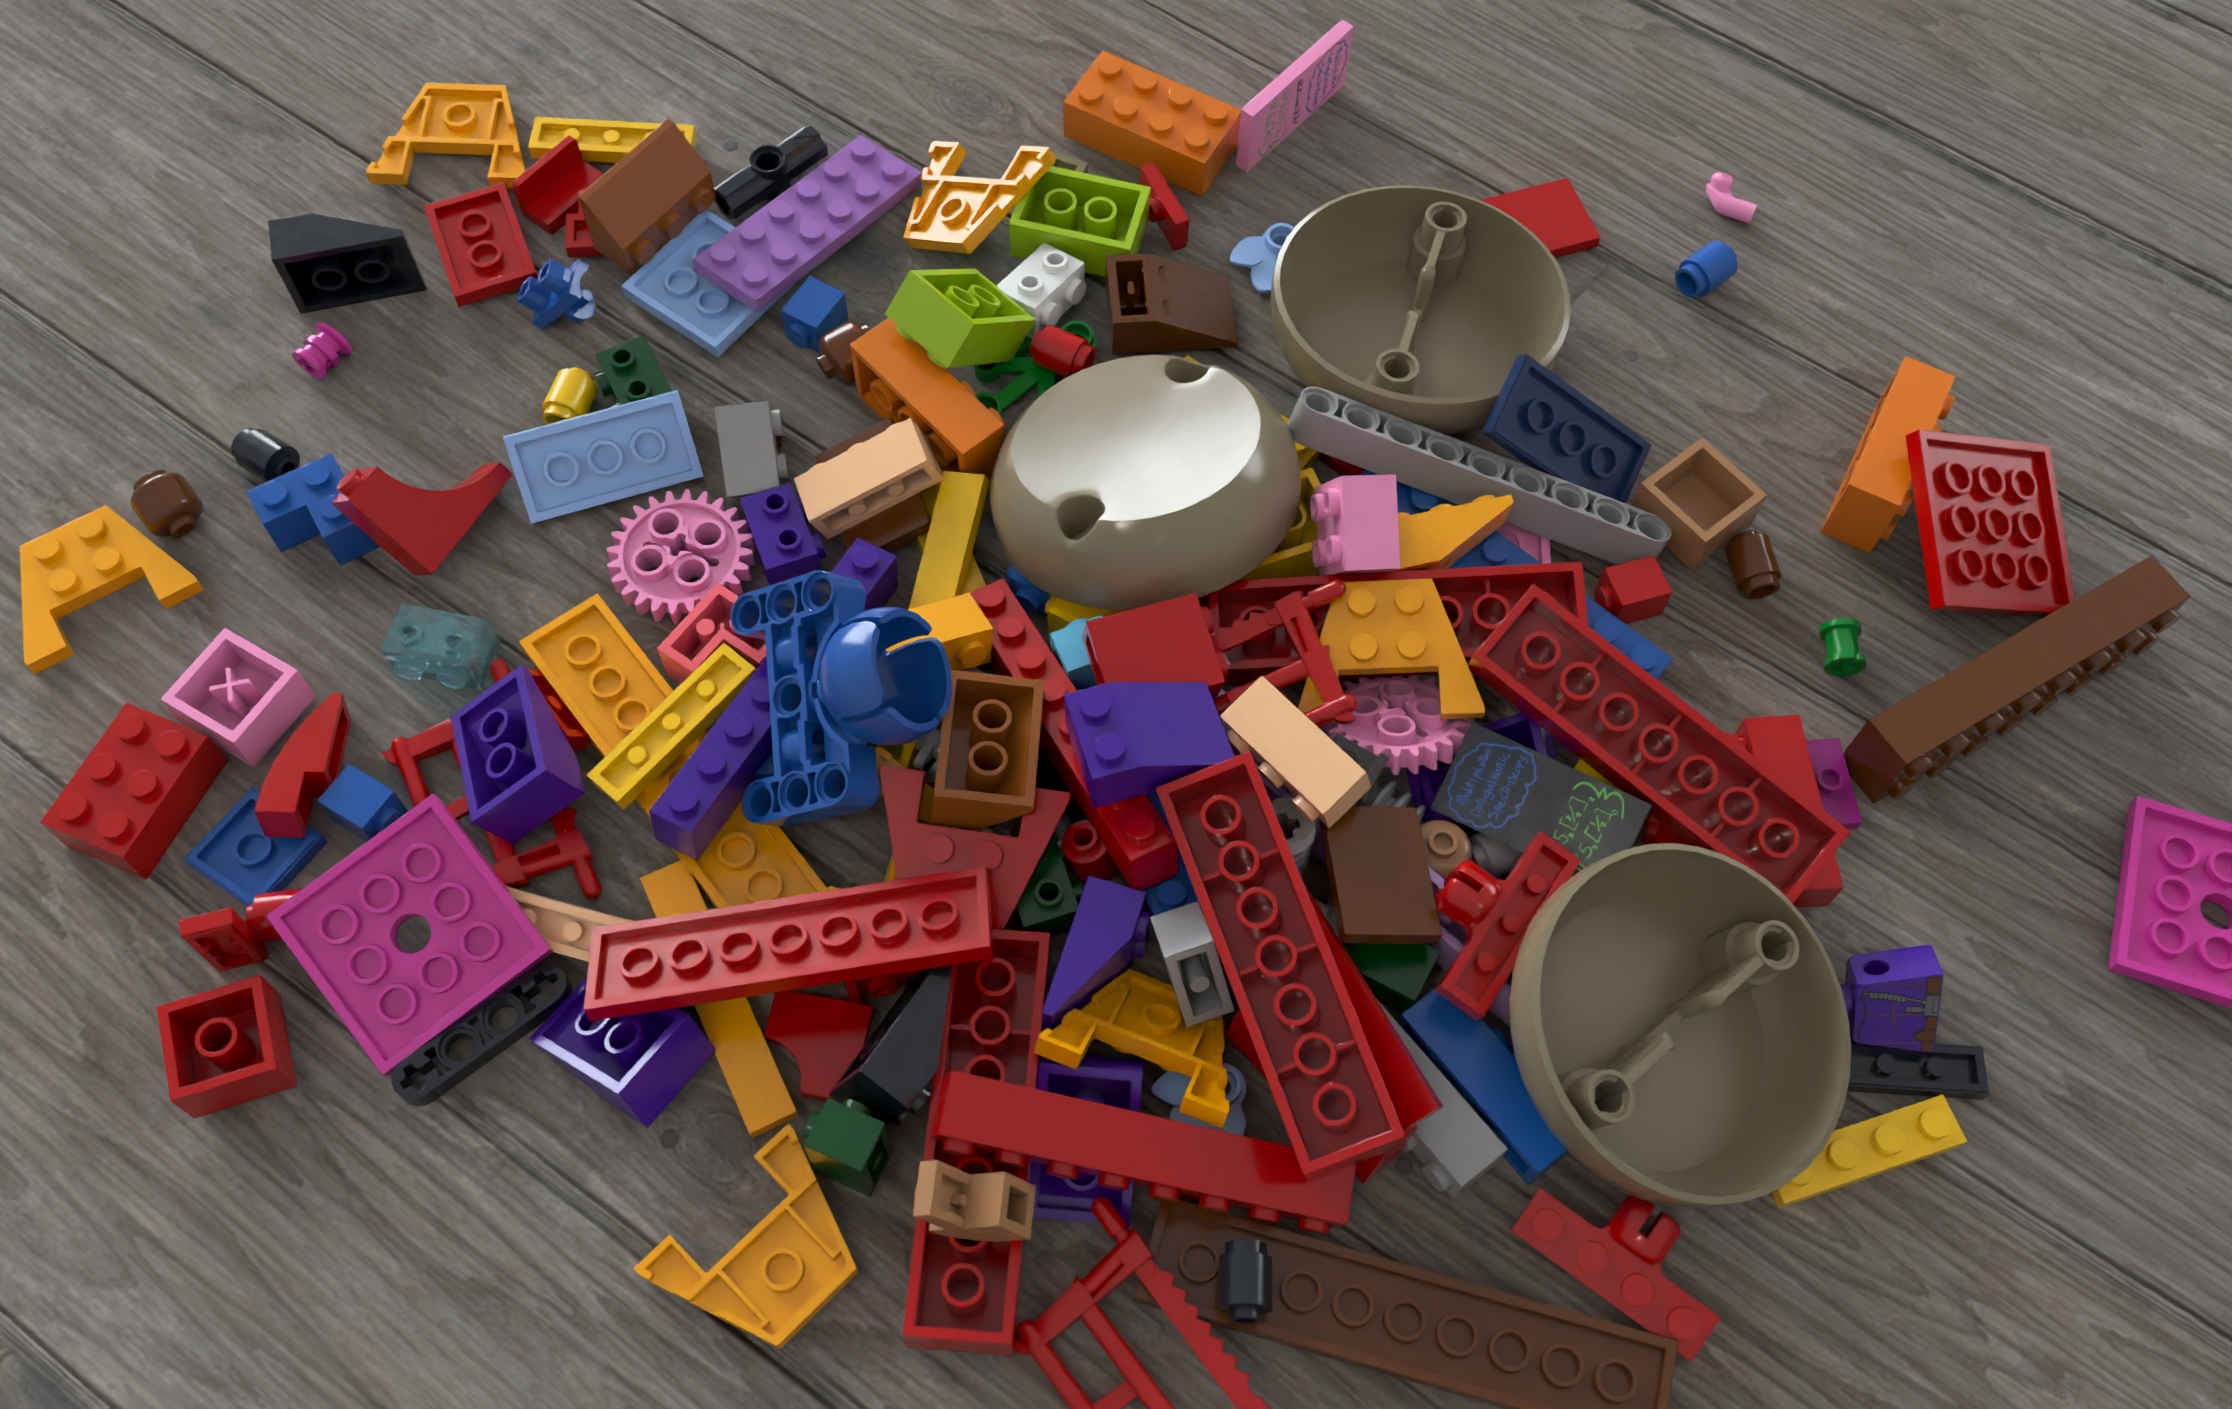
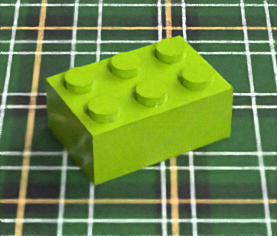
(1081, 217)
(959, 317)

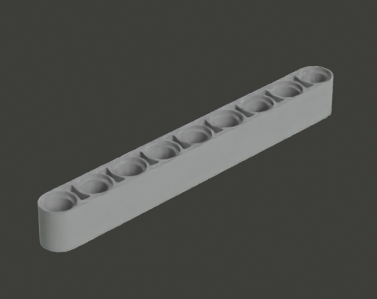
(1466, 472)

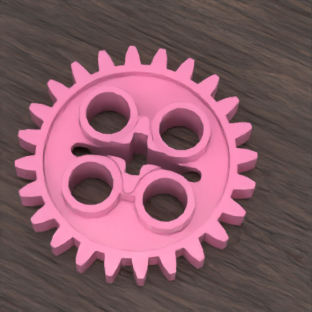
(679, 554)
(1401, 722)

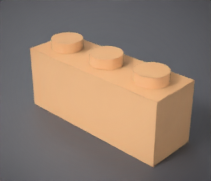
(868, 478)
(1294, 753)

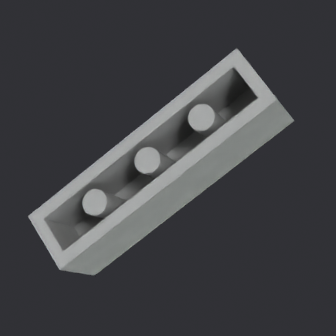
(1454, 1140)

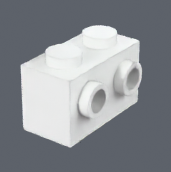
(1046, 285)

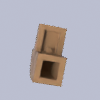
(973, 1205)

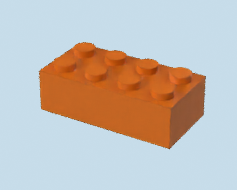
(1151, 120)
(903, 383)
(1880, 472)

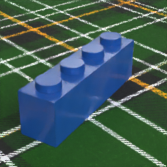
(1487, 1077)

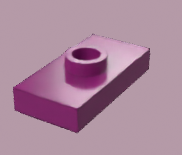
(1834, 781)

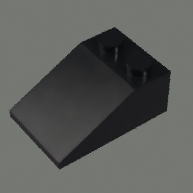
(341, 261)
(901, 1053)

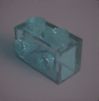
(440, 646)

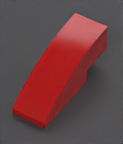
(304, 770)

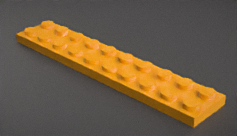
(610, 692)

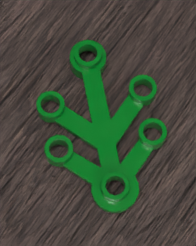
(1030, 374)

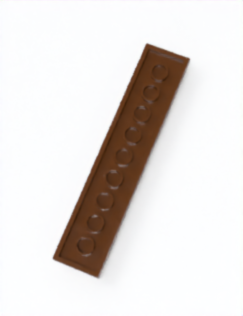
(1417, 1321)

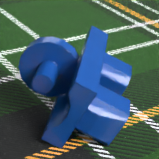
(557, 293)

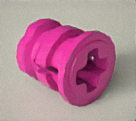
(322, 351)

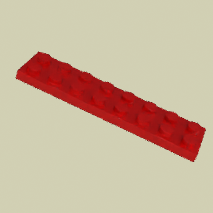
(789, 943)

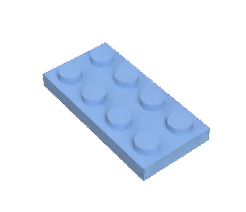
(603, 456)

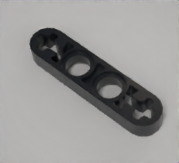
(479, 1027)

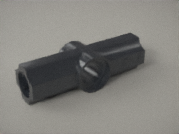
(770, 172)

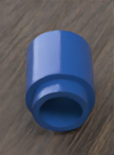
(1706, 269)

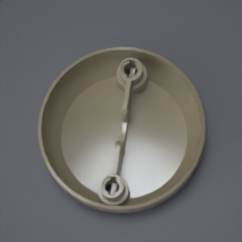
(1416, 303)
(1144, 483)
(1680, 1027)

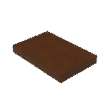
(894, 525)
(1380, 877)

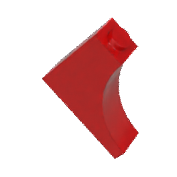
(413, 522)

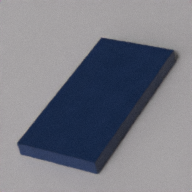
(1564, 432)

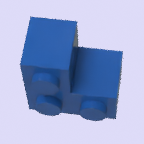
(300, 508)

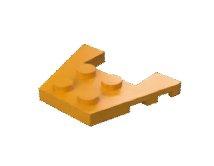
(454, 121)
(962, 211)
(81, 566)
(1397, 630)
(1145, 1019)
(779, 1269)

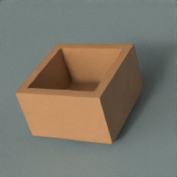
(1701, 501)

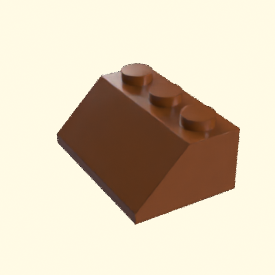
(647, 198)
(987, 750)

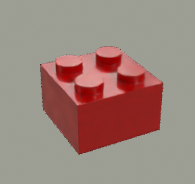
(225, 1047)

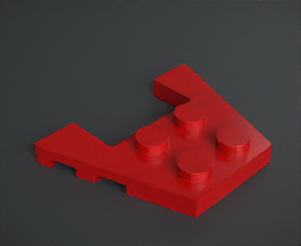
(935, 849)

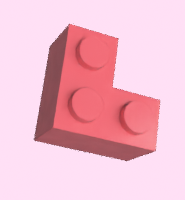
(704, 633)

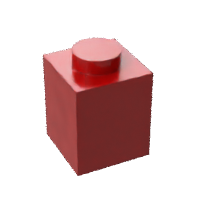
(1633, 590)

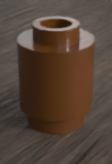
(1753, 564)

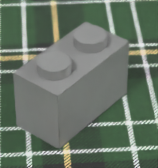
(750, 447)
(1192, 963)

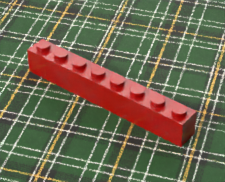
(1127, 828)
(1137, 1150)

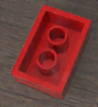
(135, 791)

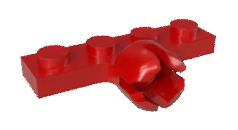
(1496, 919)
(1621, 1264)

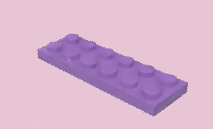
(807, 223)

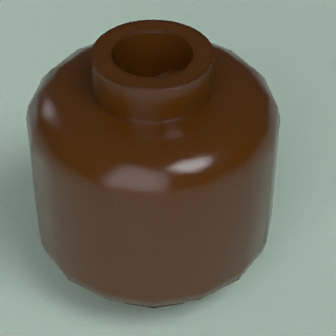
(836, 352)
(166, 504)

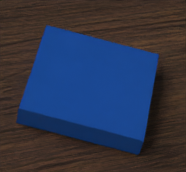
(244, 860)

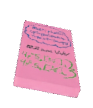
(1293, 96)

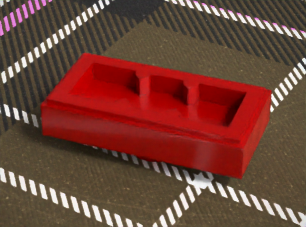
(1165, 208)
(223, 939)

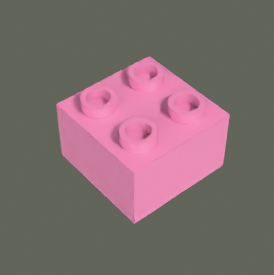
(1356, 525)
(239, 697)

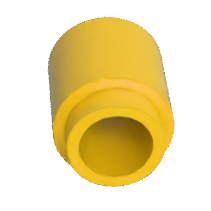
(569, 395)

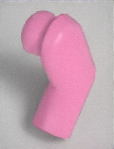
(1723, 200)

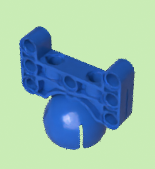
(836, 693)

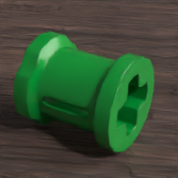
(1842, 647)

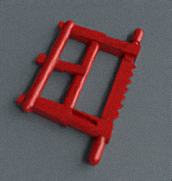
(1314, 659)
(512, 869)
(1082, 1301)

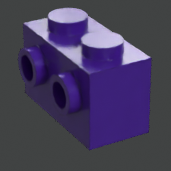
(782, 534)

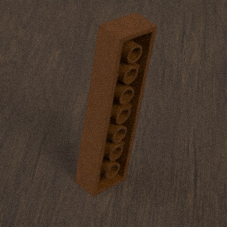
(2013, 679)

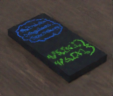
(1518, 792)

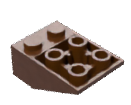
(1166, 306)

